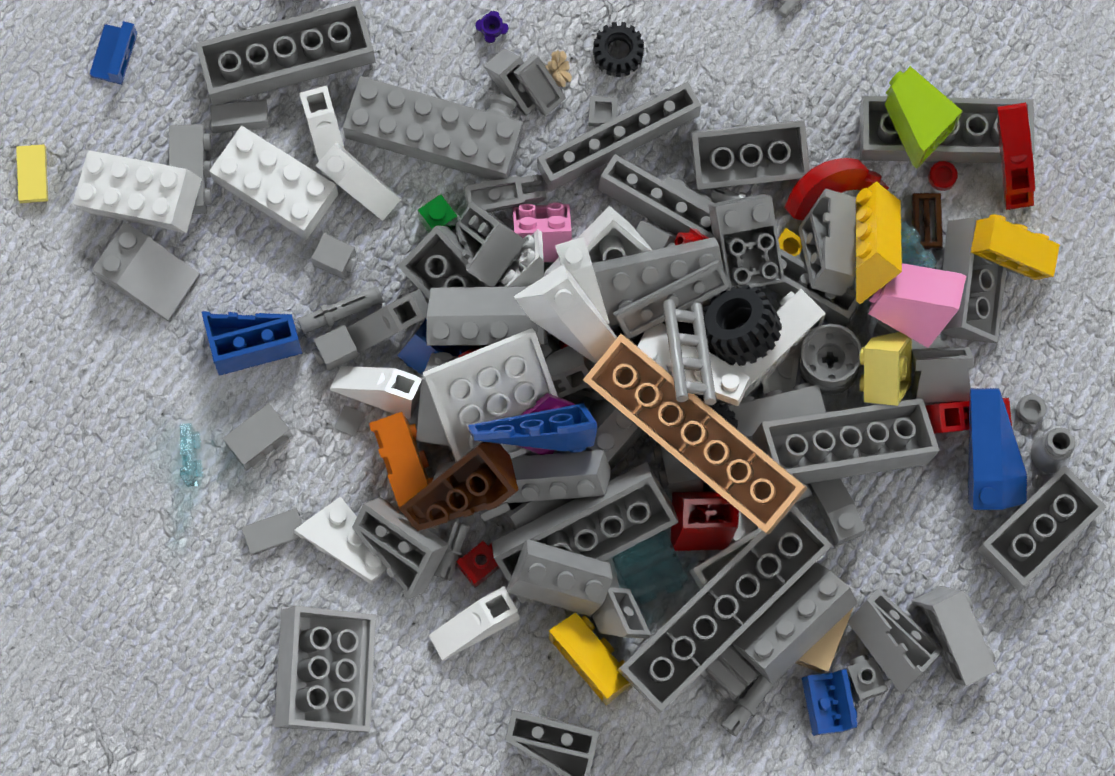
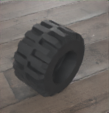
(750, 339)

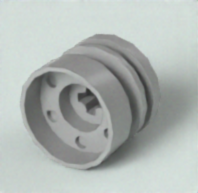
(831, 343)

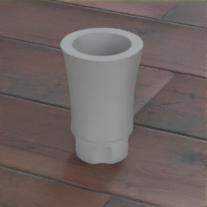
(1047, 456)

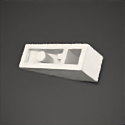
(358, 181)
(578, 262)

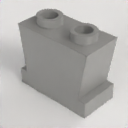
(942, 374)

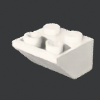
(528, 265)

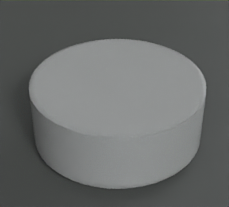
(1031, 409)

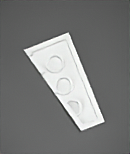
(728, 381)

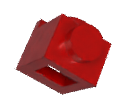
(472, 571)

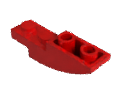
(1016, 156)

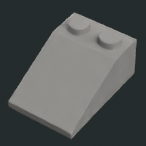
(145, 272)

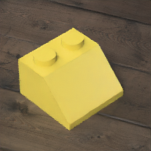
(886, 368)

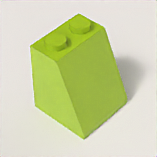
(920, 114)

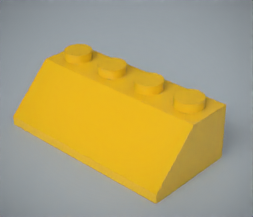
(877, 240)

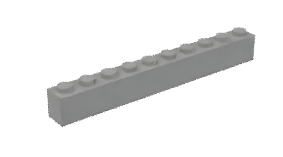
(680, 213)

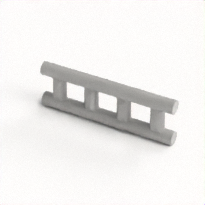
(680, 363)

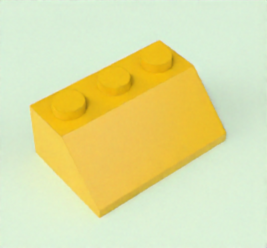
(589, 656)

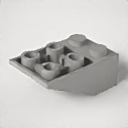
(748, 240)

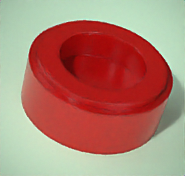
(943, 175)

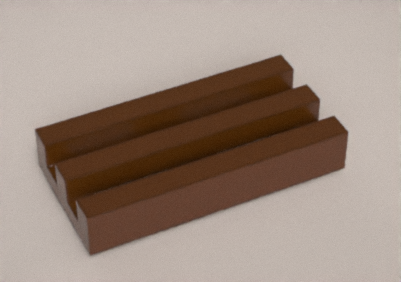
(927, 244)

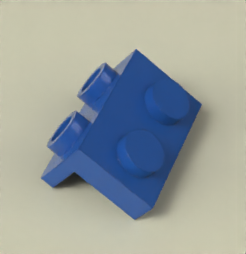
(829, 702)

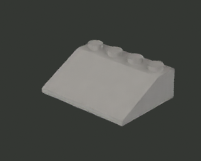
(795, 622)
(325, 670)

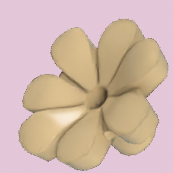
(558, 68)

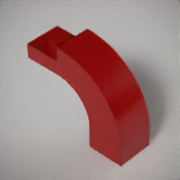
(835, 175)

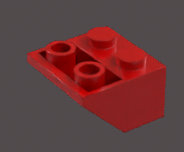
(704, 521)

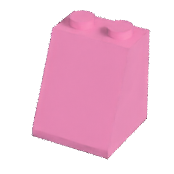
(919, 302)

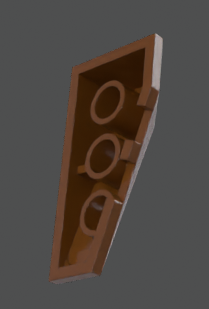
(470, 485)

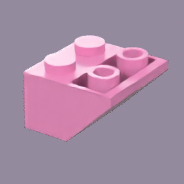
(550, 219)

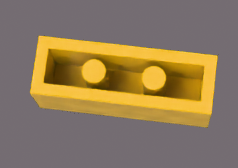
(1015, 247)

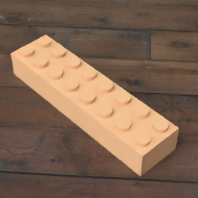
(695, 434)

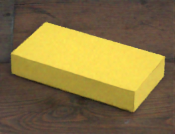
(32, 173)

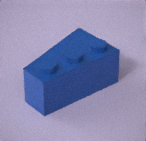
(250, 339)

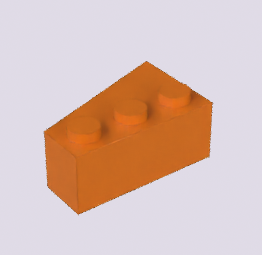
(401, 456)

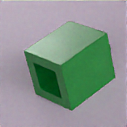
(437, 213)

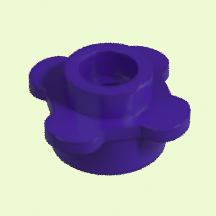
(491, 18)

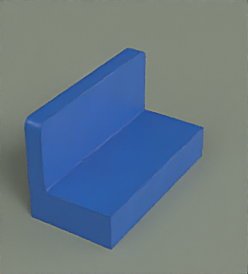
(114, 52)

